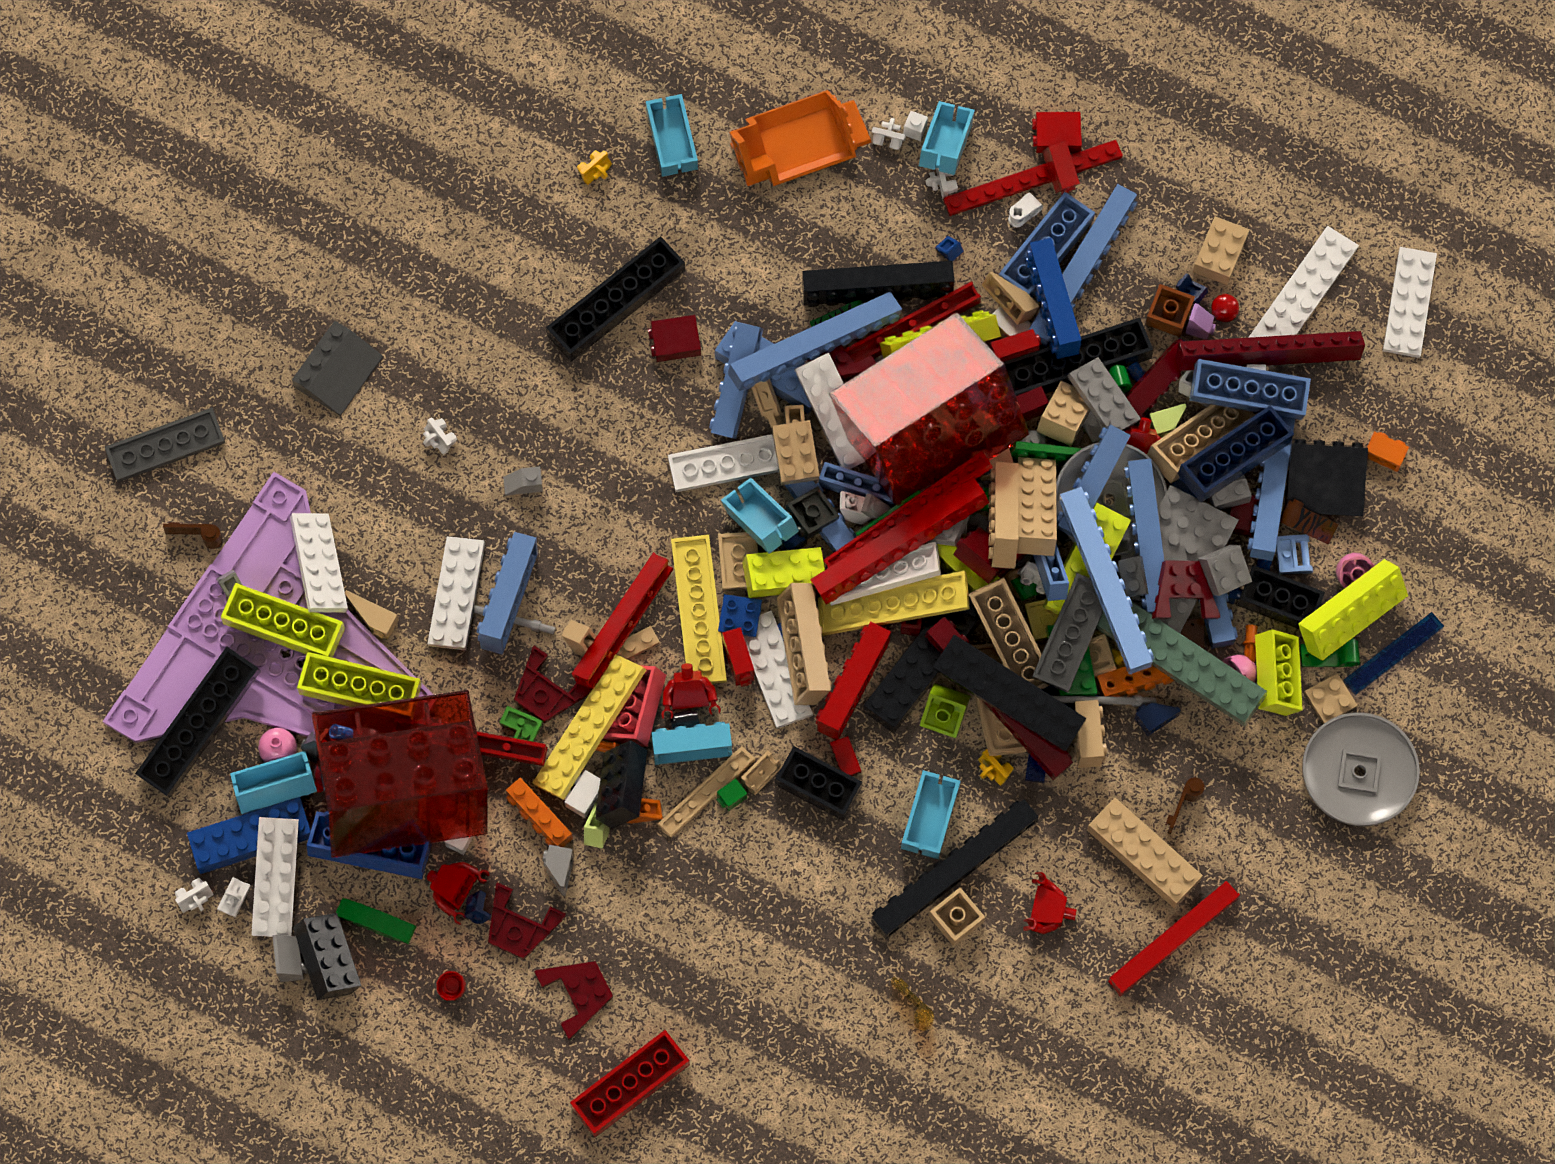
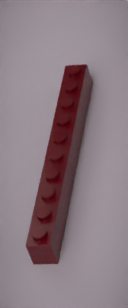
(1273, 349)
(1047, 756)

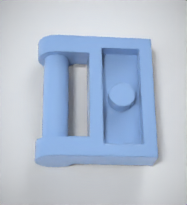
(1287, 554)

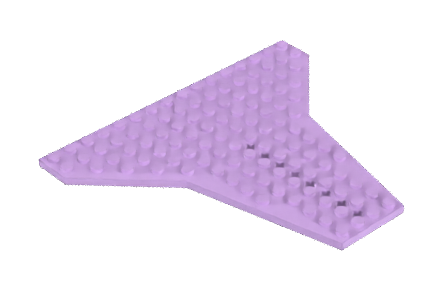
(267, 561)

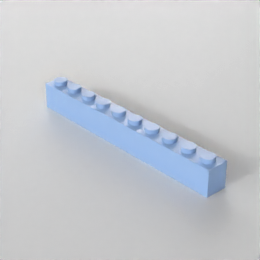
(1105, 580)

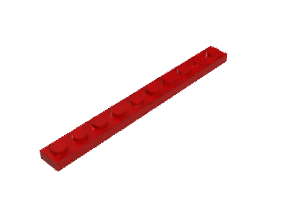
(1028, 179)
(970, 469)

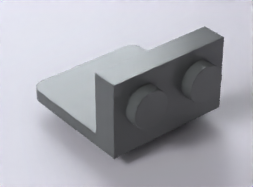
(1134, 578)

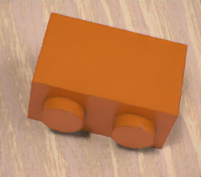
(1386, 451)

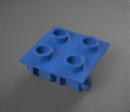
(741, 613)

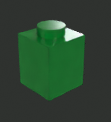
(731, 795)

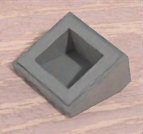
(228, 581)

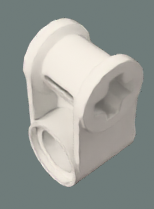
(1024, 210)

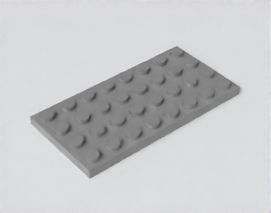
(1188, 533)

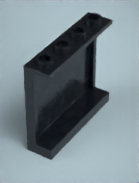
(1328, 476)

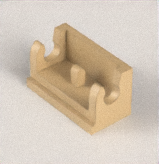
(761, 773)

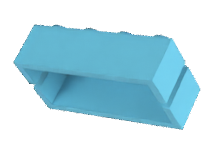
(671, 135)
(946, 138)
(760, 515)
(691, 743)
(273, 782)
(930, 814)

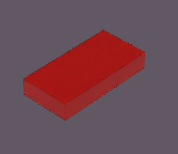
(845, 756)

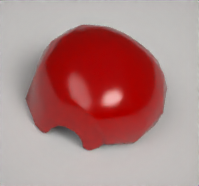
(1225, 308)
(451, 986)

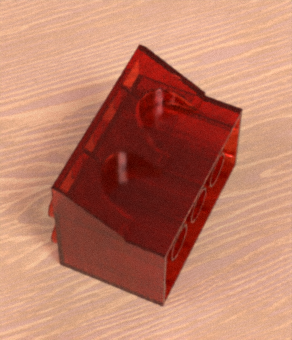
(930, 409)
(403, 775)

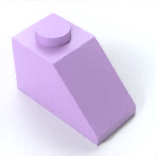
(1200, 323)

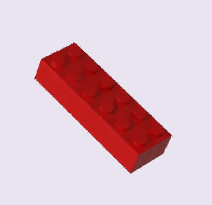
(854, 680)
(630, 1083)

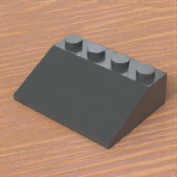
(336, 368)

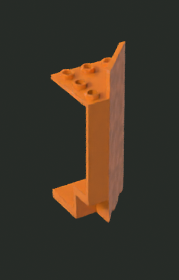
(798, 139)

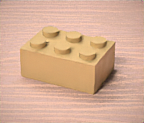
(1221, 250)
(1064, 415)
(795, 452)
(1089, 740)

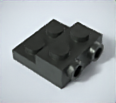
(811, 513)

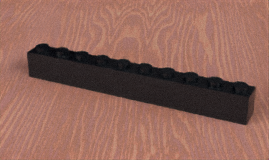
(954, 869)

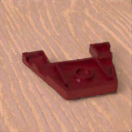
(845, 365)
(1183, 581)
(542, 696)
(517, 933)
(585, 987)

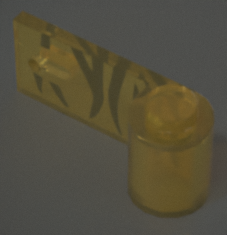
(924, 1015)

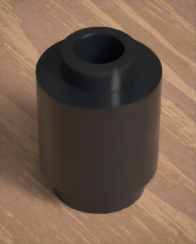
(685, 718)

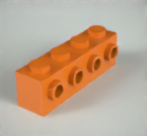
(1121, 683)
(541, 817)

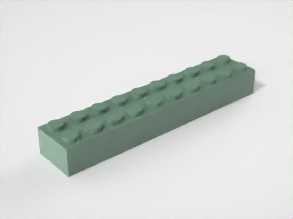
(1196, 668)

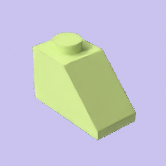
(1167, 419)
(594, 831)

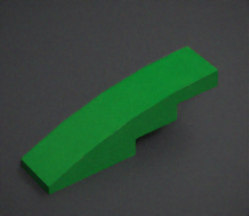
(375, 920)

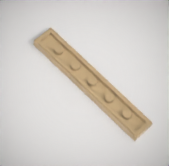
(706, 792)

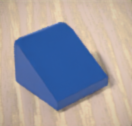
(949, 248)

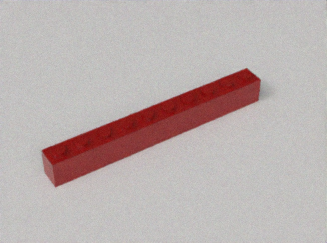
(899, 541)

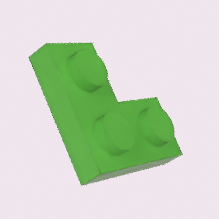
(522, 723)

